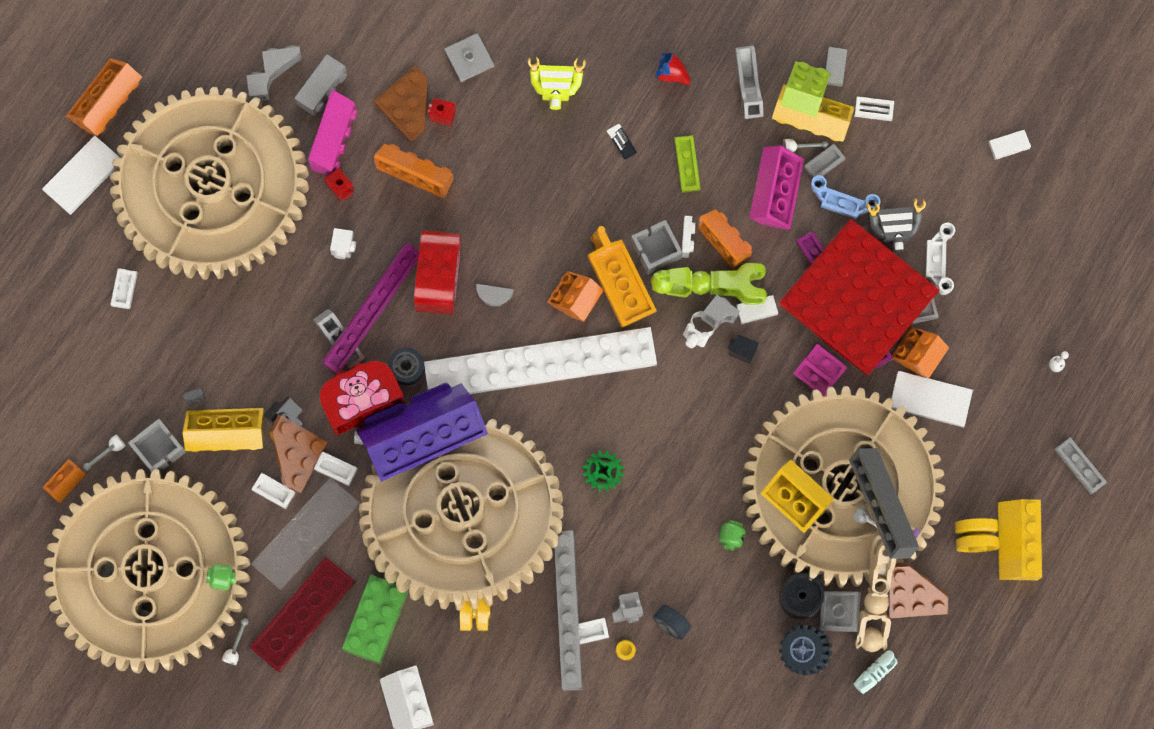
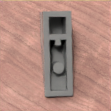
(332, 329)

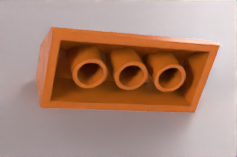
(104, 96)
(413, 170)

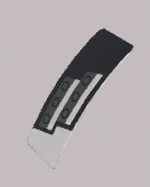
(622, 141)

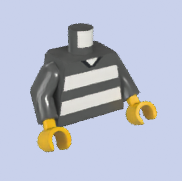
(896, 224)

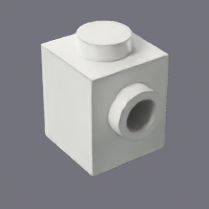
(342, 243)

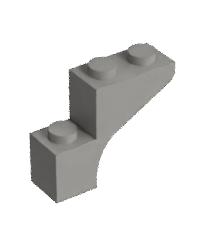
(275, 63)
(748, 82)

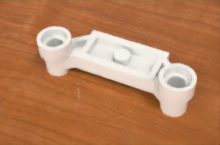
(937, 259)

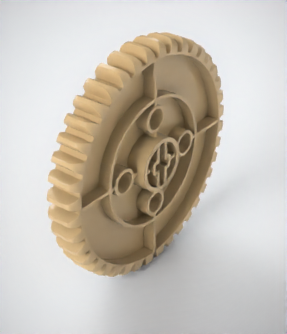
(226, 232)
(830, 433)
(109, 530)
(437, 559)

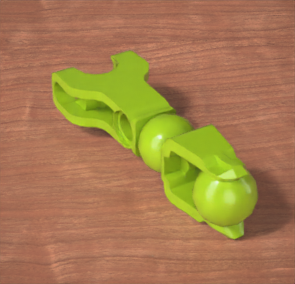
(736, 283)

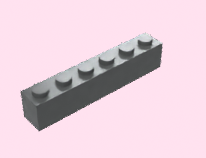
(883, 503)

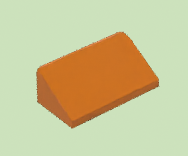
(64, 481)

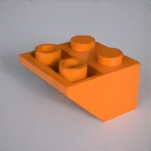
(575, 295)
(920, 351)

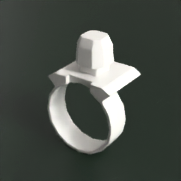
(695, 337)

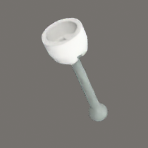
(791, 145)
(115, 444)
(231, 655)

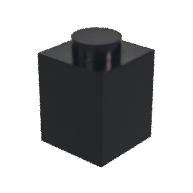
(743, 348)

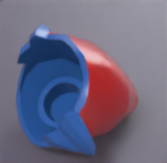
(672, 69)

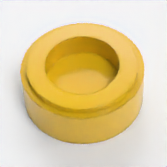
(625, 649)

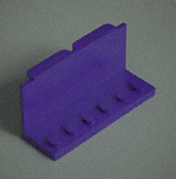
(421, 431)

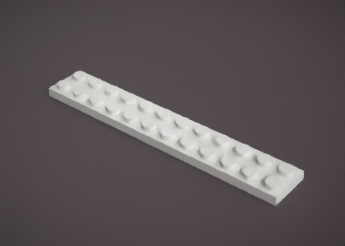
(545, 362)

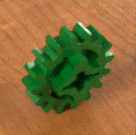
(595, 476)

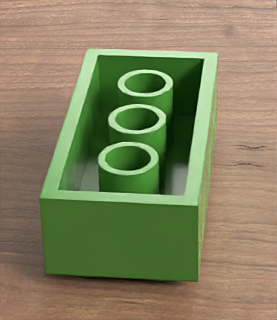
(375, 620)

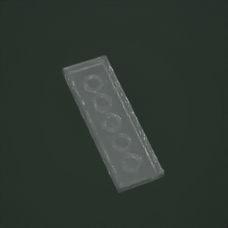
(305, 533)

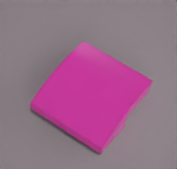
(820, 369)

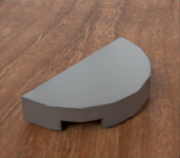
(494, 295)

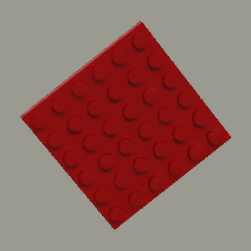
(859, 297)

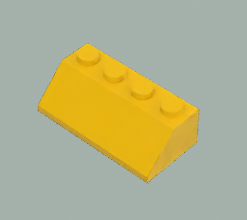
(831, 120)
(224, 429)
(1019, 540)

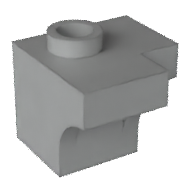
(719, 312)
(629, 608)

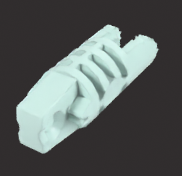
(882, 666)

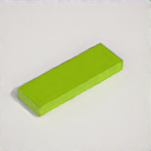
(687, 163)

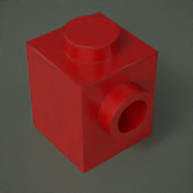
(441, 112)
(339, 185)

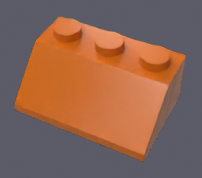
(724, 238)

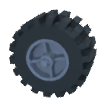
(805, 650)

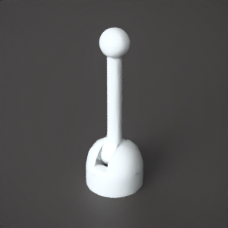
(1055, 364)

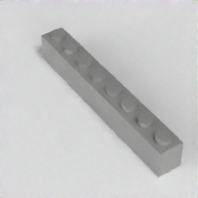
(568, 612)

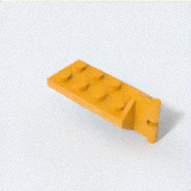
(619, 279)

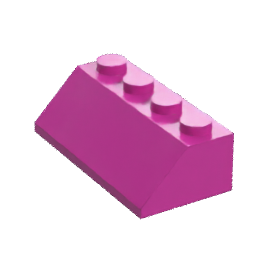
(332, 134)
(776, 187)

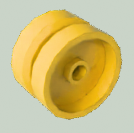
(977, 535)
(481, 614)

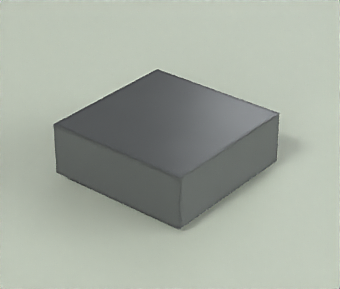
(194, 396)

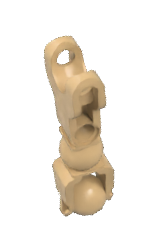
(876, 600)

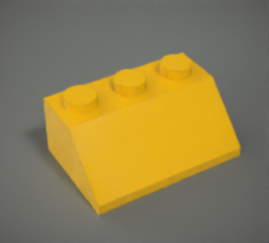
(797, 496)

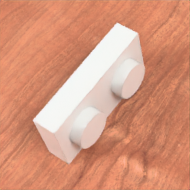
(688, 229)

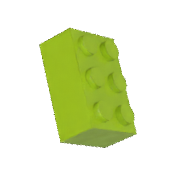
(805, 88)

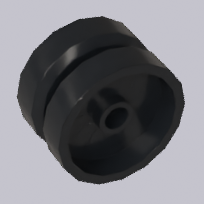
(793, 604)

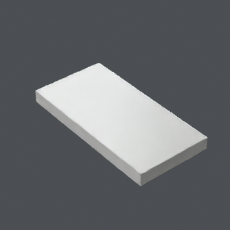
(81, 175)
(931, 399)

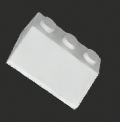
(406, 699)

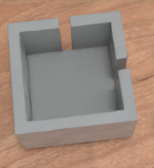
(658, 249)
(157, 446)

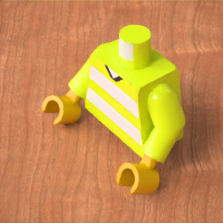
(556, 82)

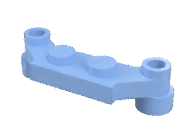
(840, 202)

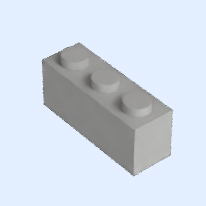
(320, 84)

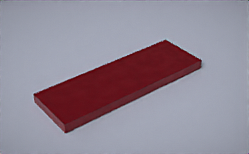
(302, 614)

